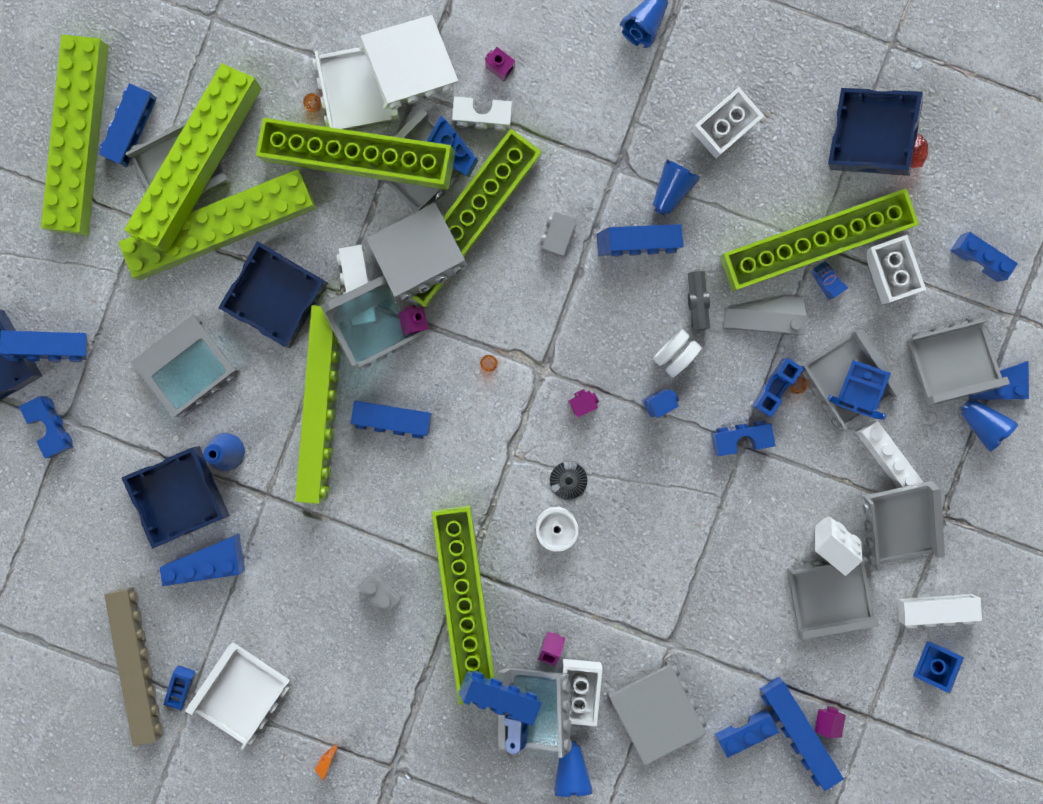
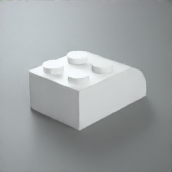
(727, 123)
(894, 270)
(837, 545)
(584, 690)

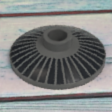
(568, 470)

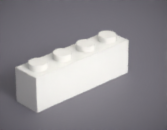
(353, 266)
(887, 454)
(939, 610)

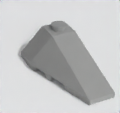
(774, 315)

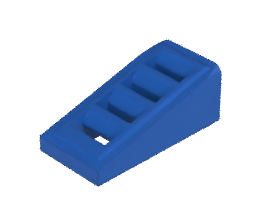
(183, 676)

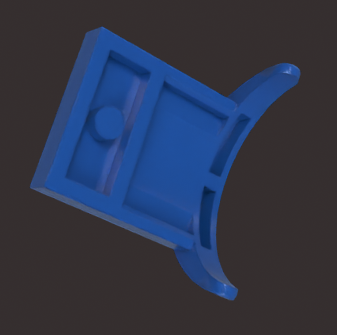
(862, 390)

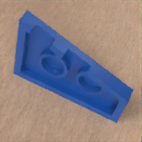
(445, 134)
(1017, 389)

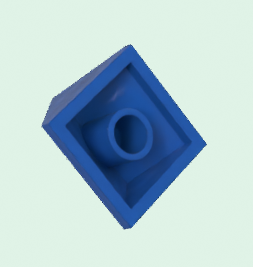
(938, 666)

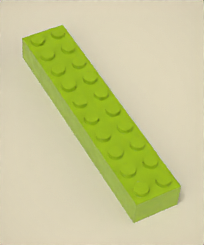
(74, 135)
(356, 153)
(193, 158)
(486, 196)
(224, 224)
(819, 240)
(318, 410)
(463, 593)

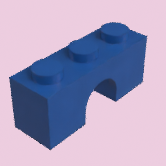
(995, 263)
(781, 378)
(661, 402)
(56, 438)
(726, 440)
(756, 730)

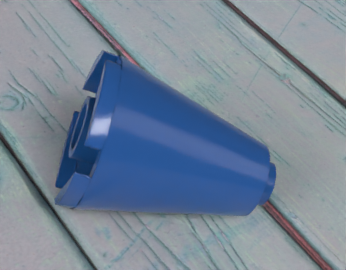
(644, 22)
(673, 187)
(987, 423)
(224, 452)
(572, 774)

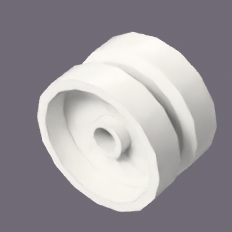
(679, 355)
(567, 532)

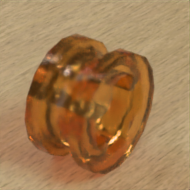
(308, 98)
(489, 357)
(803, 387)

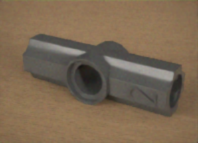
(698, 300)

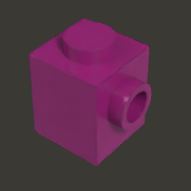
(499, 63)
(413, 320)
(583, 402)
(551, 648)
(830, 722)

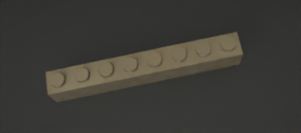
(133, 666)

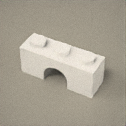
(465, 115)

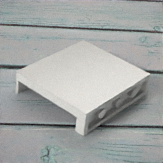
(409, 61)
(350, 90)
(239, 694)

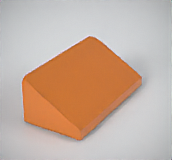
(325, 762)

